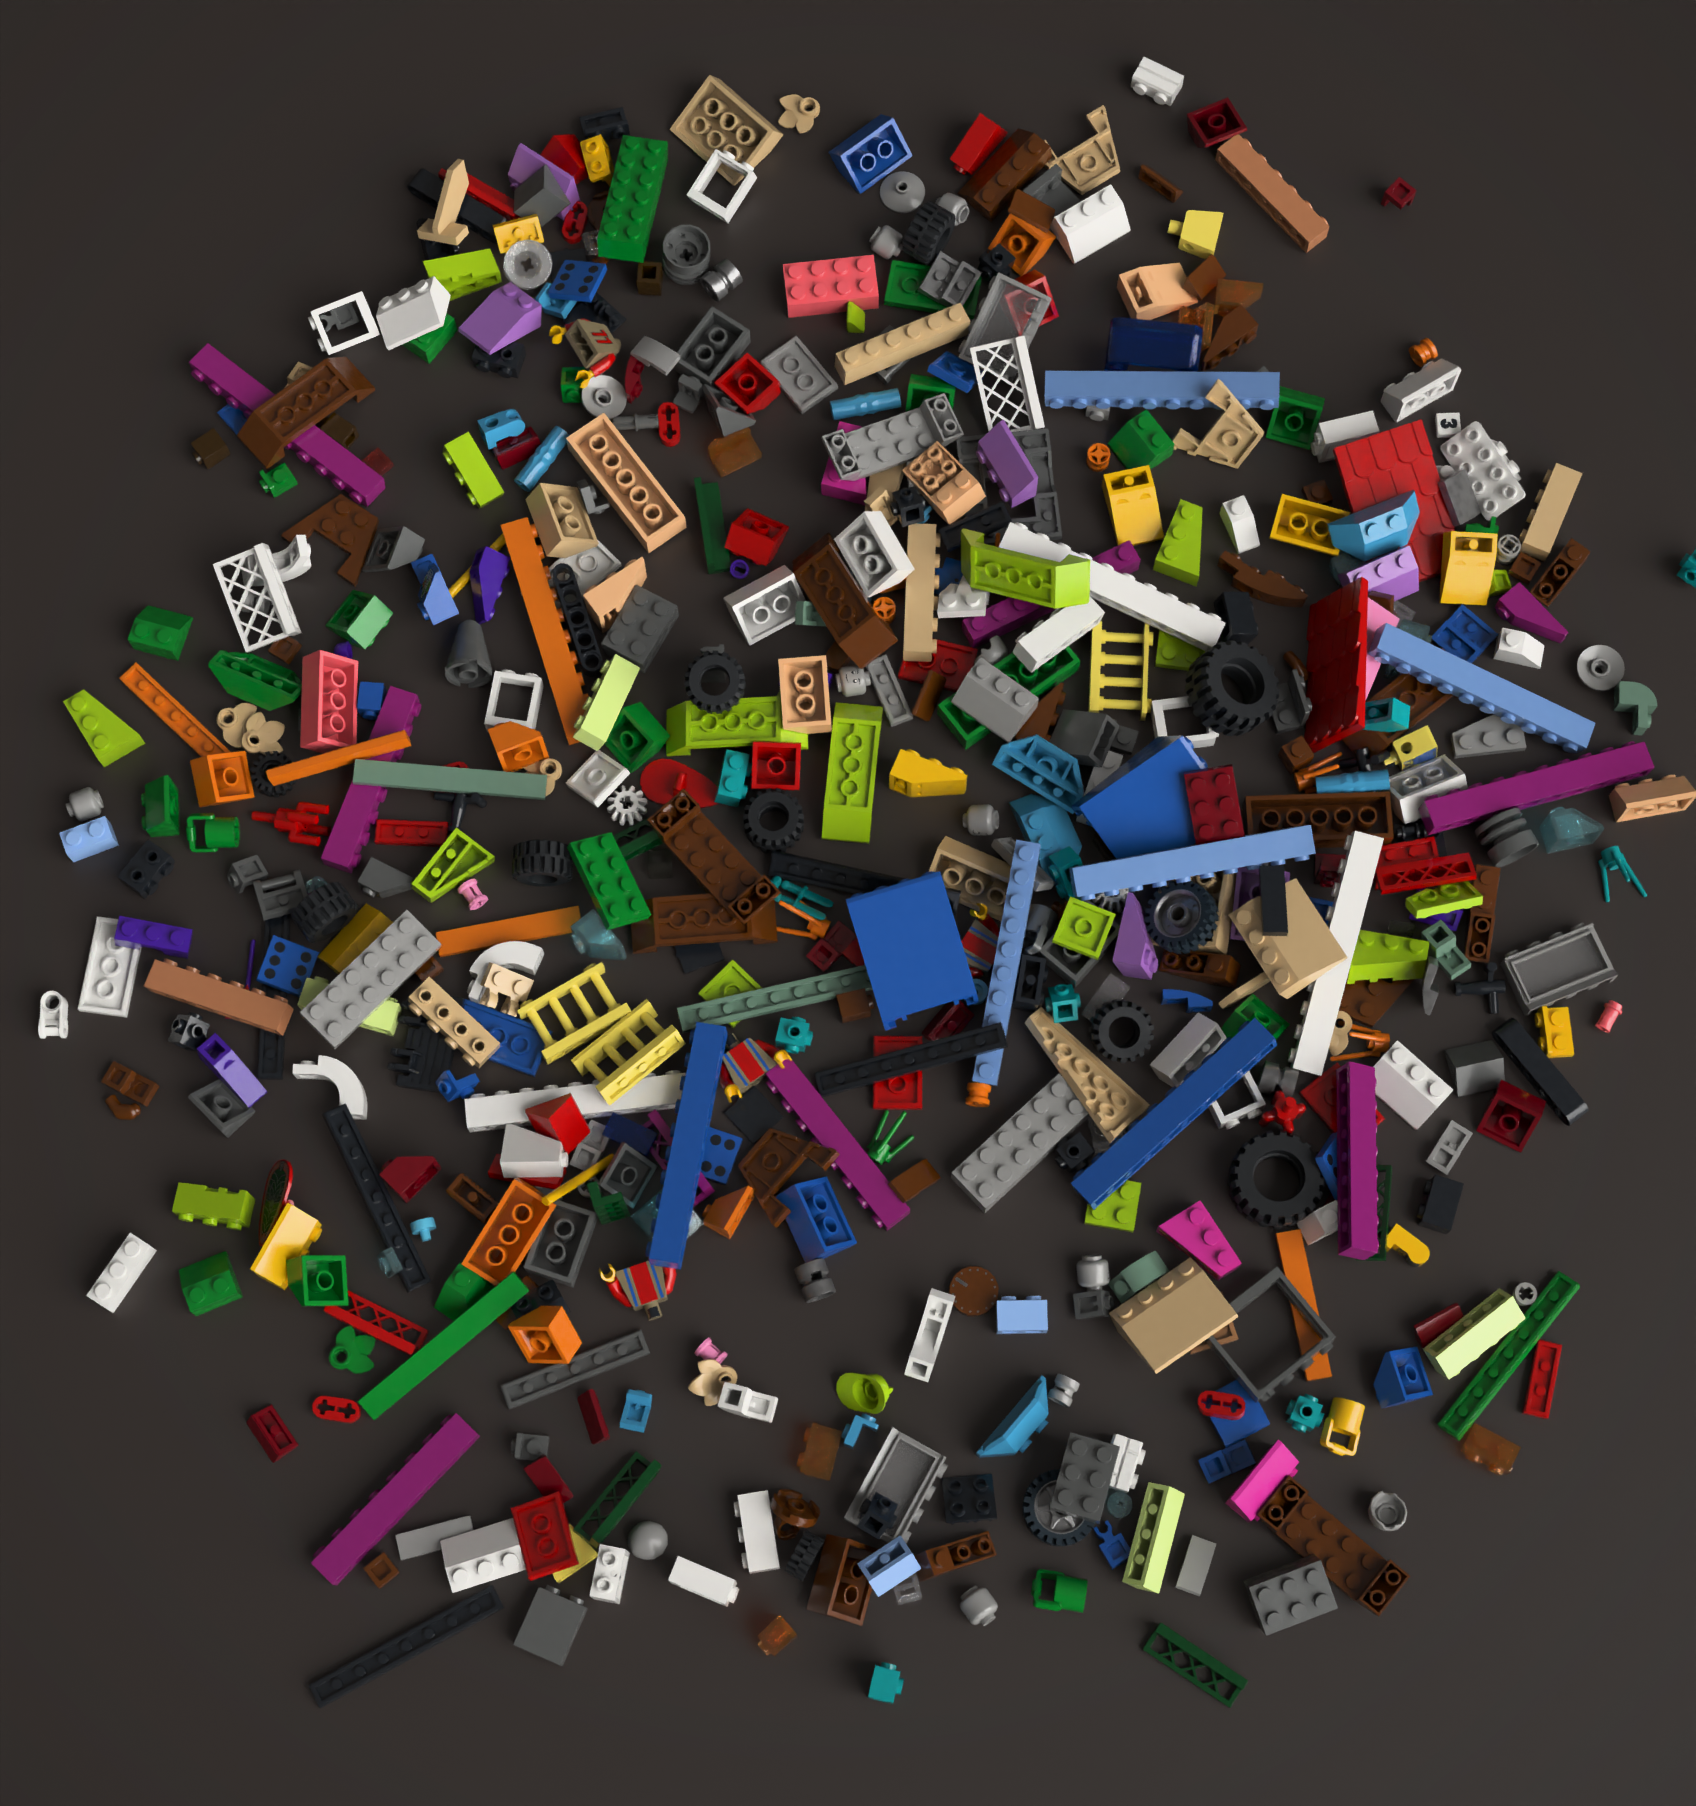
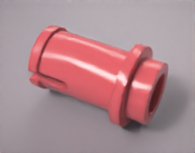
(1609, 1015)

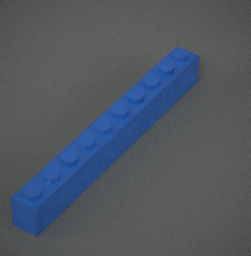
(1174, 1113)
(687, 1146)

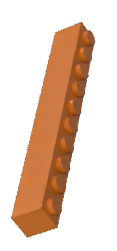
(546, 622)

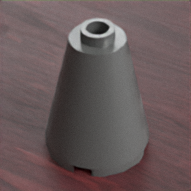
(469, 657)

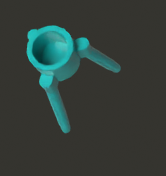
(1615, 859)

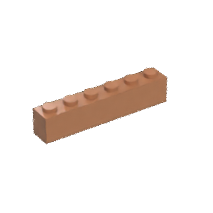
(1272, 192)
(219, 997)

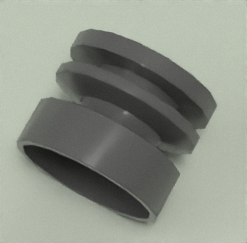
(690, 244)
(1507, 839)

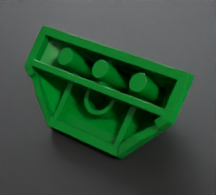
(255, 679)

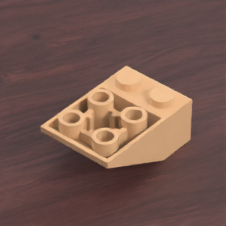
(1154, 290)
(944, 483)
(610, 596)

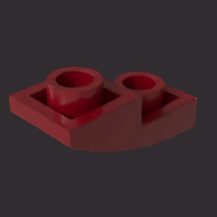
(632, 379)

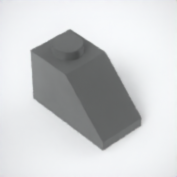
(383, 880)

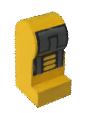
(1410, 1247)

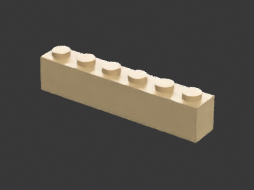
(902, 343)
(920, 593)

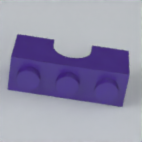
(140, 933)

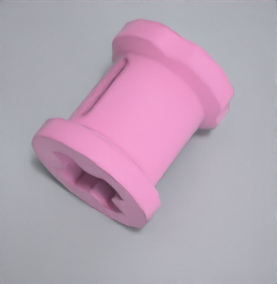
(472, 894)
(710, 1351)

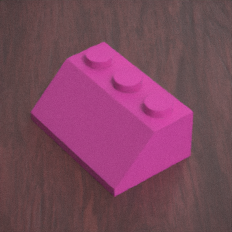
(1263, 1481)

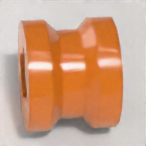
(1423, 352)
(1099, 452)
(885, 605)
(978, 1094)

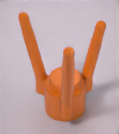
(1306, 777)
(818, 927)
(1376, 1041)

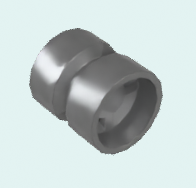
(719, 281)
(1276, 1079)
(818, 1288)

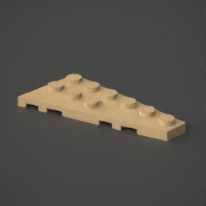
(1101, 1092)

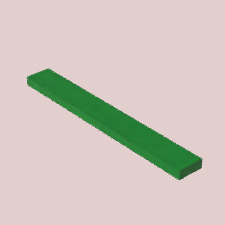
(443, 1345)
(1508, 1356)

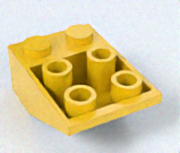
(1133, 505)
(1467, 567)
(924, 777)

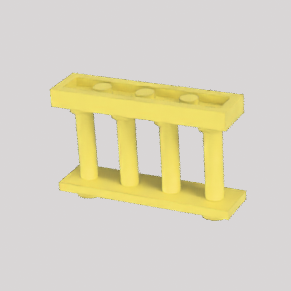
(1099, 659)
(574, 1037)
(640, 1064)

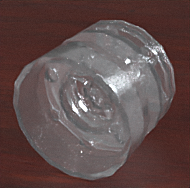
(540, 261)

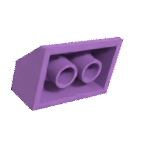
(527, 162)
(1007, 465)
(1390, 573)

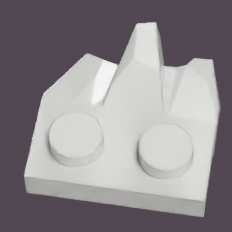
(962, 601)

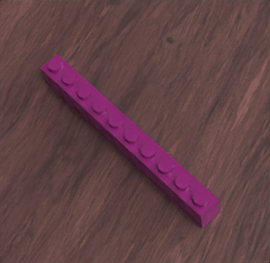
(312, 446)
(1536, 788)

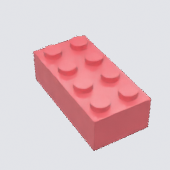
(829, 285)
(328, 702)

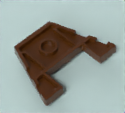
(346, 527)
(1370, 1000)
(772, 1164)

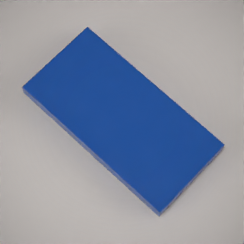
(518, 1039)

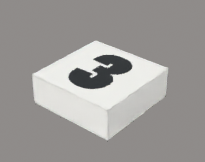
(1447, 424)

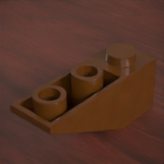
(1233, 331)
(1560, 572)
(1044, 715)
(1202, 967)
(954, 1555)

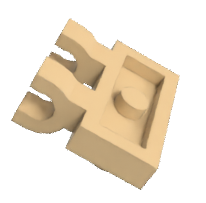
(507, 983)

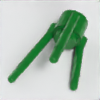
(879, 1151)

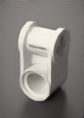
(53, 1021)

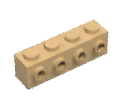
(1550, 511)
(453, 1022)

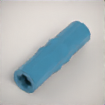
(865, 404)
(542, 458)
(1353, 782)

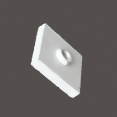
(597, 778)

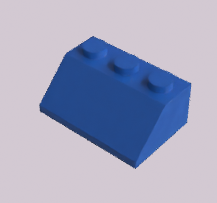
(871, 153)
(816, 1219)

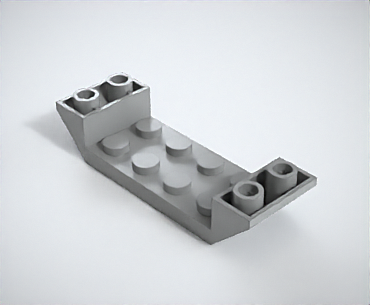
(892, 439)

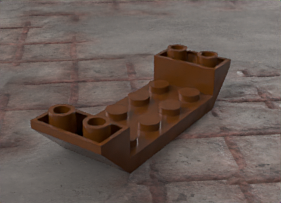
(301, 407)
(842, 602)
(1406, 688)
(712, 858)
(698, 921)
(1345, 1557)

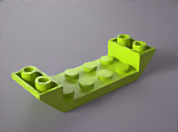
(1024, 575)
(747, 722)
(851, 773)

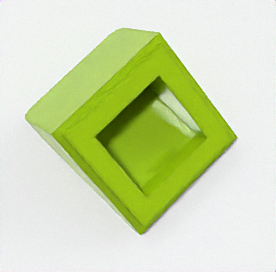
(855, 318)
(1500, 583)

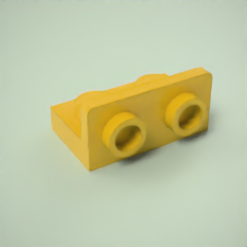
(597, 159)
(517, 230)
(1555, 1032)

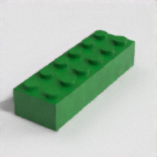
(632, 199)
(1039, 682)

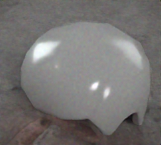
(995, 653)
(1387, 1511)
(647, 1540)

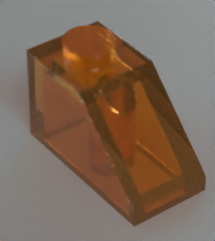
(1233, 293)
(776, 1636)

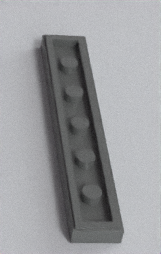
(579, 1368)

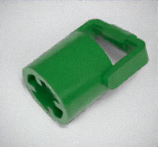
(219, 832)
(1067, 1595)

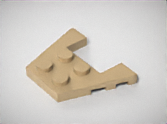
(1091, 160)
(1230, 436)

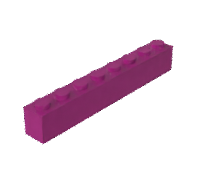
(1015, 613)
(362, 801)
(828, 1131)
(1357, 1161)
(395, 1499)

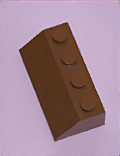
(1005, 172)

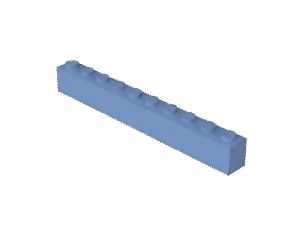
(1157, 389)
(1481, 688)
(1192, 860)
(1008, 953)

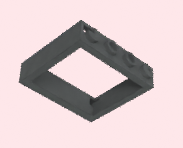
(1303, 1362)

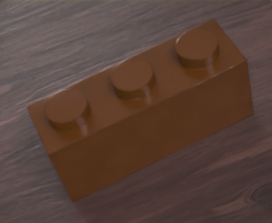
(839, 1584)

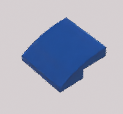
(1464, 635)
(1235, 1430)

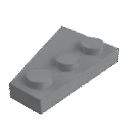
(1487, 738)

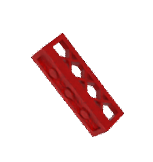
(488, 196)
(1424, 873)
(378, 1332)

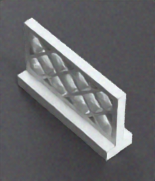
(1025, 376)
(275, 589)

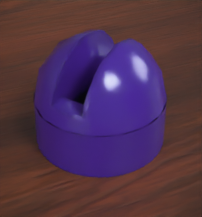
(742, 565)
(343, 649)

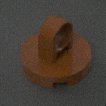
(792, 1510)

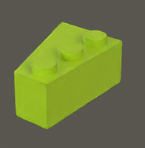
(464, 272)
(472, 470)
(1182, 545)
(102, 729)
(451, 865)
(1387, 956)
(213, 1205)

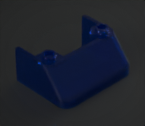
(1152, 345)

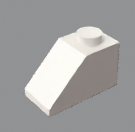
(1240, 524)
(1518, 648)
(1320, 1223)

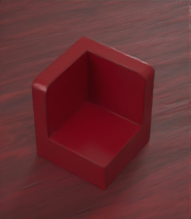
(1399, 194)

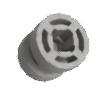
(1505, 554)
(251, 601)
(1063, 1390)

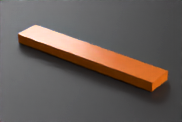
(171, 712)
(338, 758)
(513, 929)
(1297, 1271)

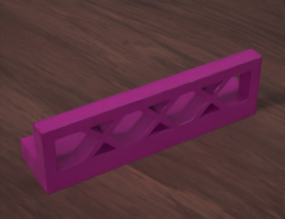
(664, 1131)

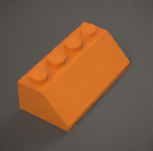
(509, 1232)

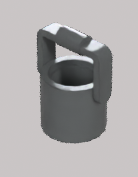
(1039, 928)

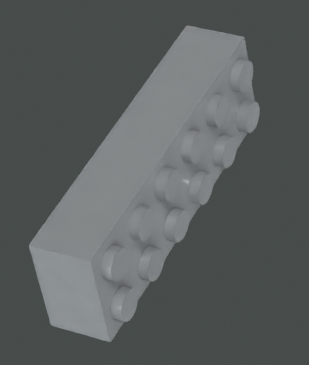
(370, 979)
(1020, 1144)

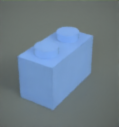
(89, 839)
(1021, 1316)
(889, 1566)

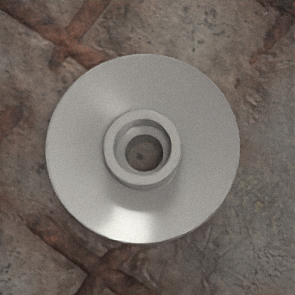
(902, 200)
(610, 391)
(1604, 658)

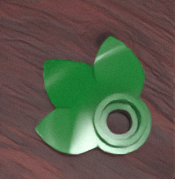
(356, 1351)

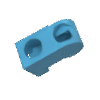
(500, 426)

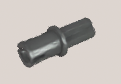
(636, 422)

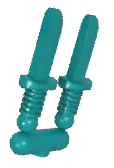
(801, 892)

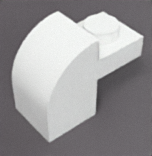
(747, 1403)

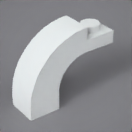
(289, 562)
(507, 955)
(335, 1071)
(929, 1335)

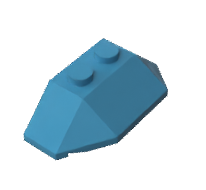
(1376, 527)
(1043, 769)
(1045, 824)
(1019, 1424)

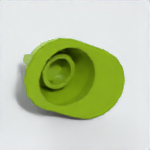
(863, 1392)

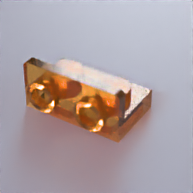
(1201, 317)
(733, 451)
(1490, 1449)
(820, 1451)

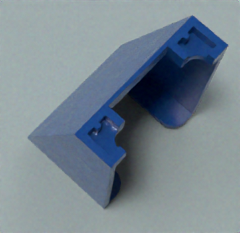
(1145, 800)
(911, 947)

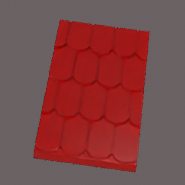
(1390, 466)
(1339, 662)

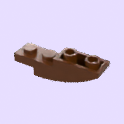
(1268, 588)
(1481, 917)

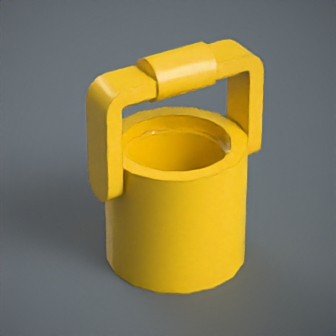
(1343, 1418)

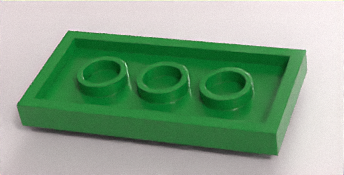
(903, 286)
(609, 881)

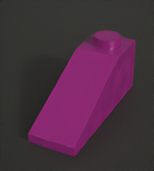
(1526, 612)

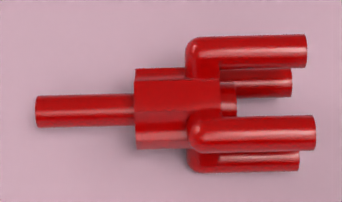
(298, 821)
(1283, 1112)

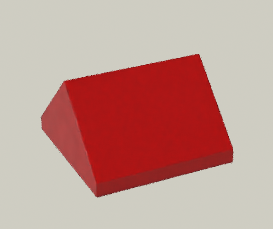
(567, 154)
(560, 1121)

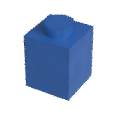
(371, 699)

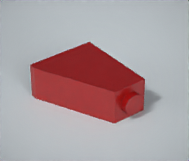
(977, 144)

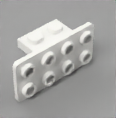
(1488, 469)

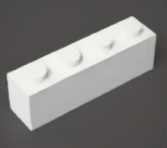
(1056, 633)

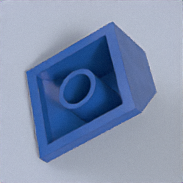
(1401, 1378)

